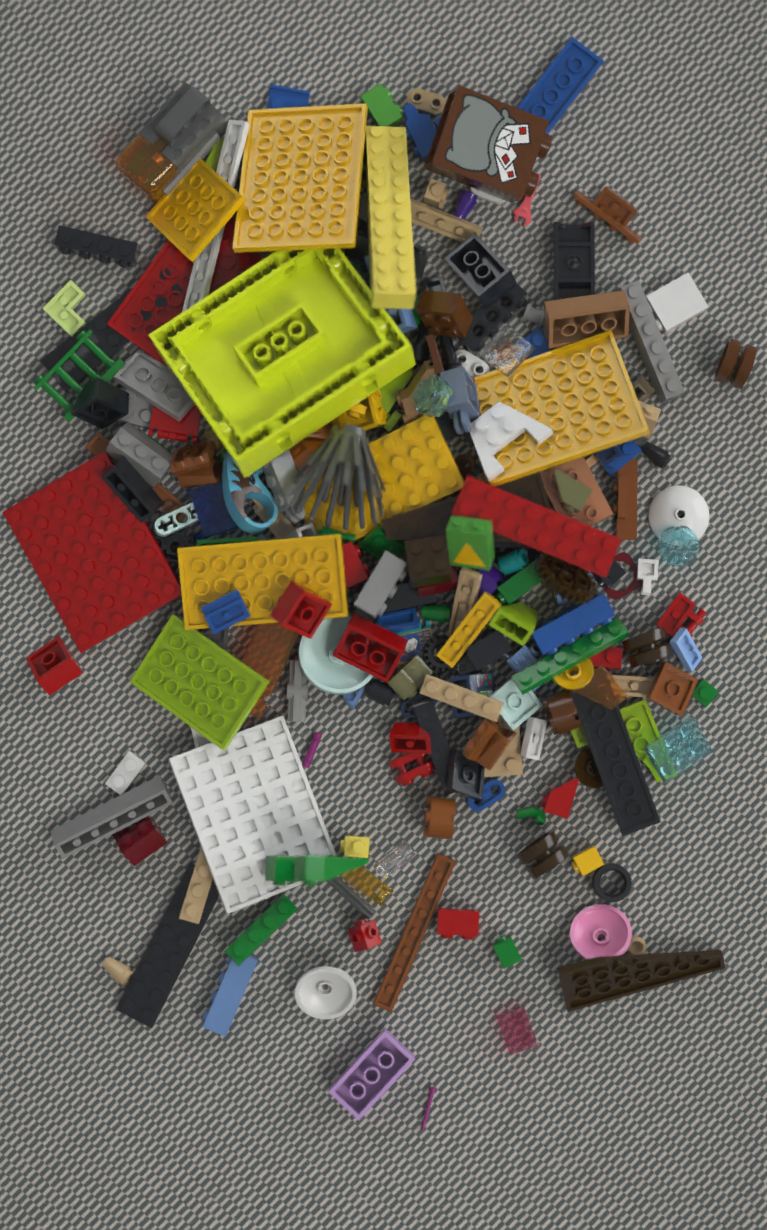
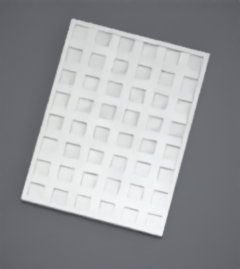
(250, 807)

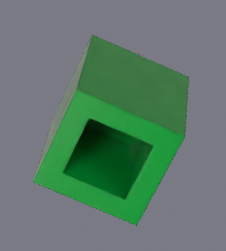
(506, 951)

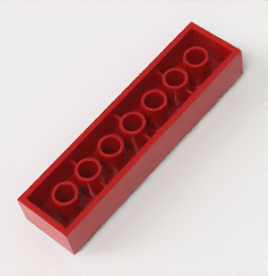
(538, 526)

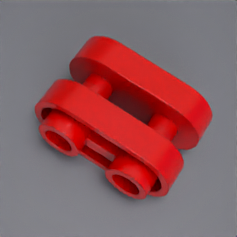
(406, 777)

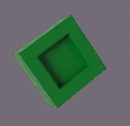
(704, 693)

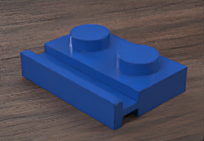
(287, 97)
(225, 611)

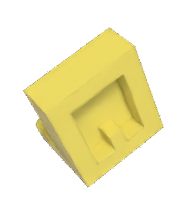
(355, 846)

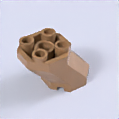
(406, 395)

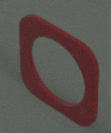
(614, 594)

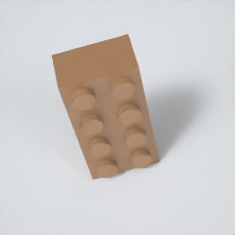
(585, 317)

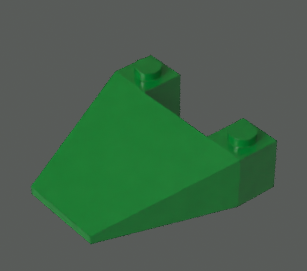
(308, 868)

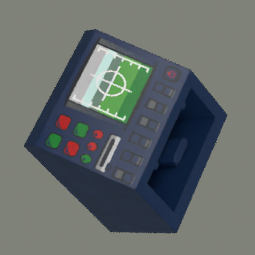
(478, 683)

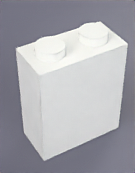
(676, 303)

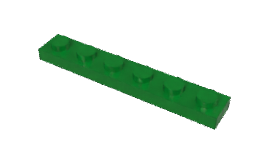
(570, 656)

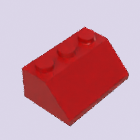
(370, 647)

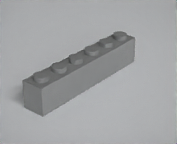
(651, 345)
(111, 817)

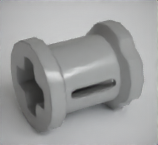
(534, 315)

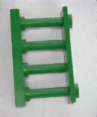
(111, 364)

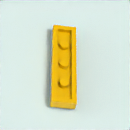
(469, 629)

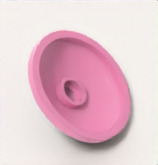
(599, 922)

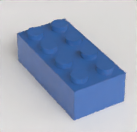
(571, 623)

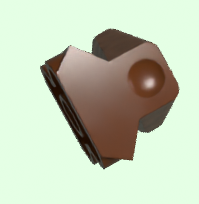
(196, 465)
(488, 743)

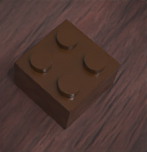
(444, 314)

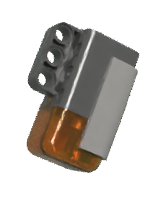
(171, 143)

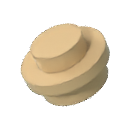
(637, 946)

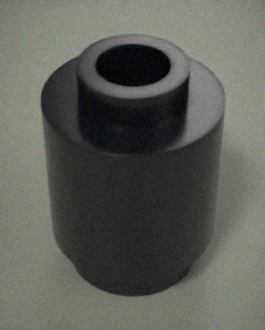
(380, 692)

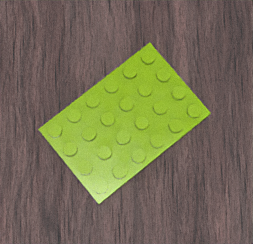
(199, 682)

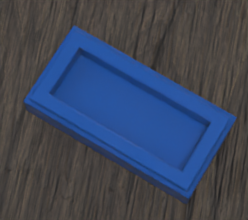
(399, 620)

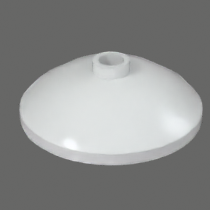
(669, 501)
(325, 1000)

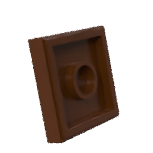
(435, 354)

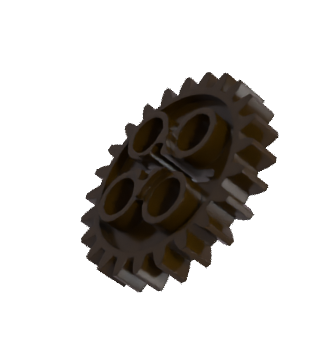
(566, 579)

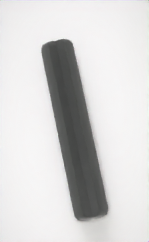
(351, 896)

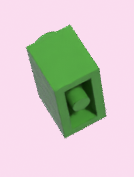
(381, 107)

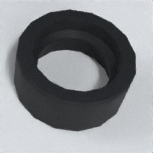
(612, 867)

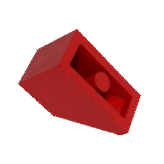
(409, 738)
(560, 798)

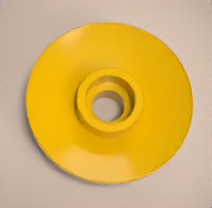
(584, 675)

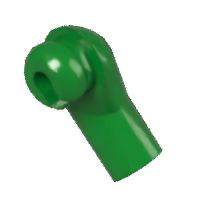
(532, 812)

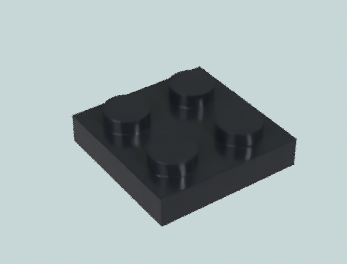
(465, 776)

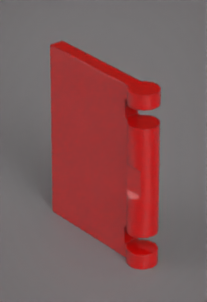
(172, 429)

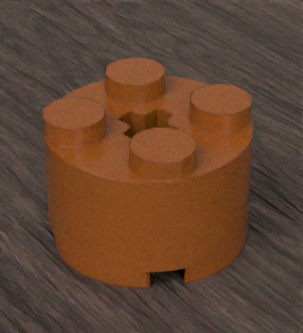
(439, 817)

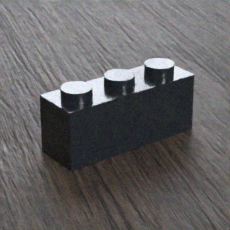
(132, 489)

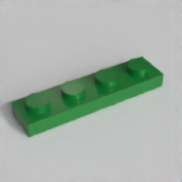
(261, 930)

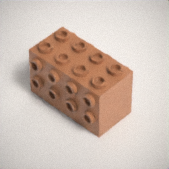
(595, 508)

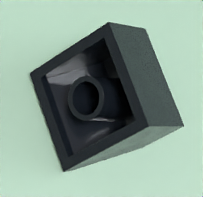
(101, 404)

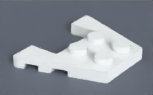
(499, 428)

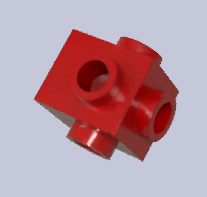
(364, 935)

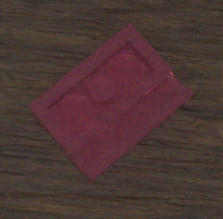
(517, 1030)

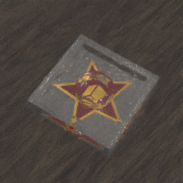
(506, 351)

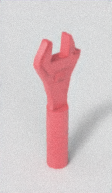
(524, 209)

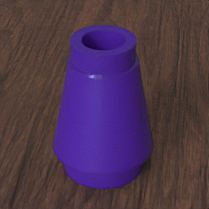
(465, 204)

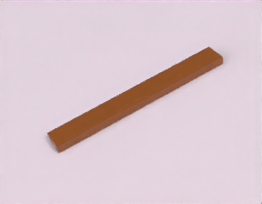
(414, 932)

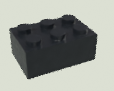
(480, 270)

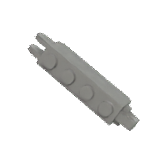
(281, 479)

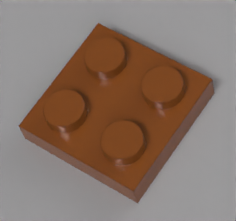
(672, 689)

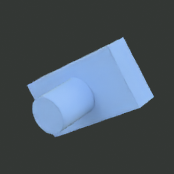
(685, 649)

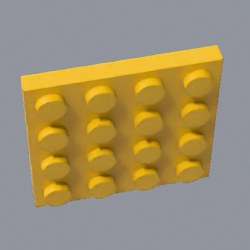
(196, 210)

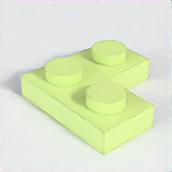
(61, 307)

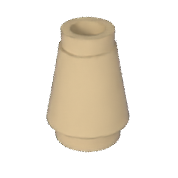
(119, 972)

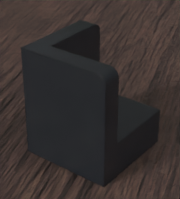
(447, 426)

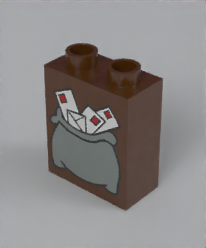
(488, 145)

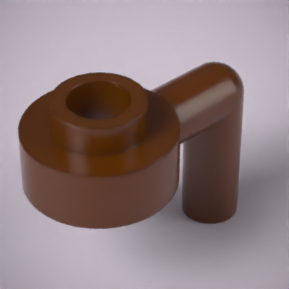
(465, 470)

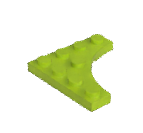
(640, 728)

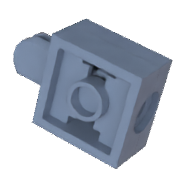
(464, 402)

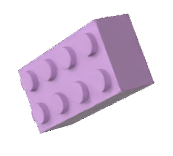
(371, 1074)

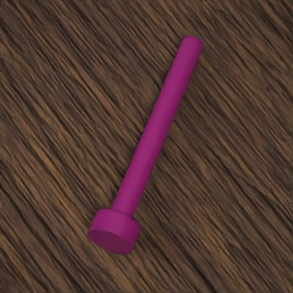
(432, 1090)

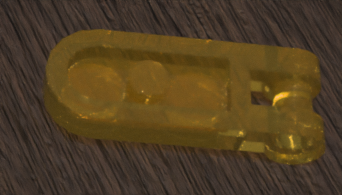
(366, 883)

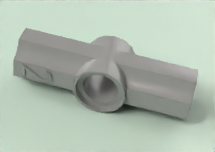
(296, 693)

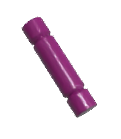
(311, 750)

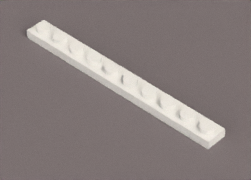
(228, 169)

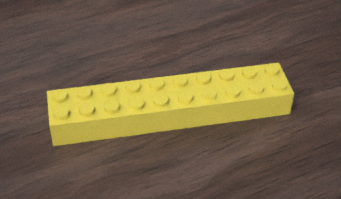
(389, 218)

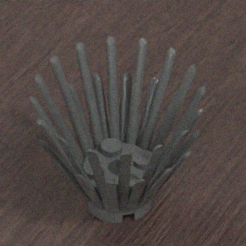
(347, 455)

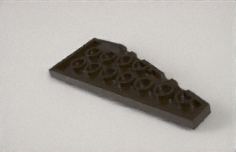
(434, 518)
(622, 975)

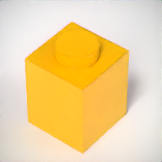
(587, 861)

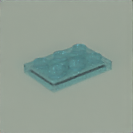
(678, 749)

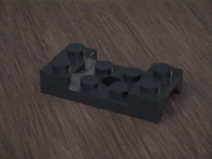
(569, 243)

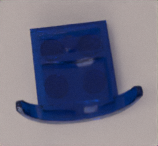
(211, 511)

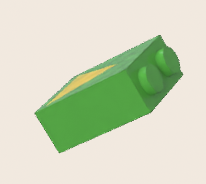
(470, 542)

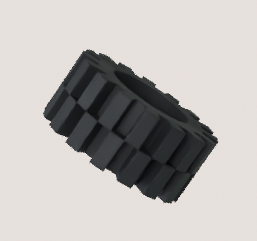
(428, 655)

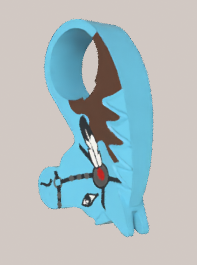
(238, 488)

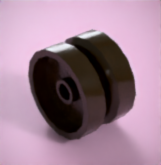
(647, 648)
(545, 857)

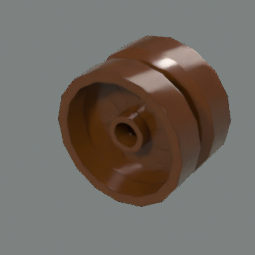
(737, 364)

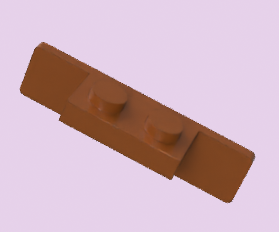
(613, 210)
(626, 504)

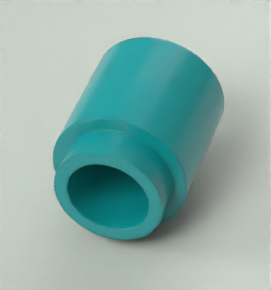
(513, 561)

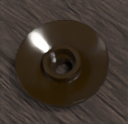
(582, 772)

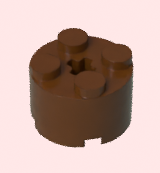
(562, 712)

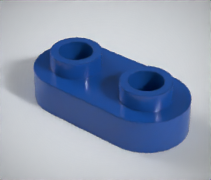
(488, 797)

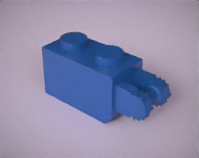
(419, 130)

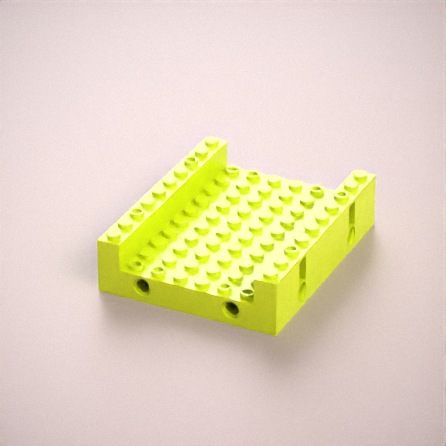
(282, 352)

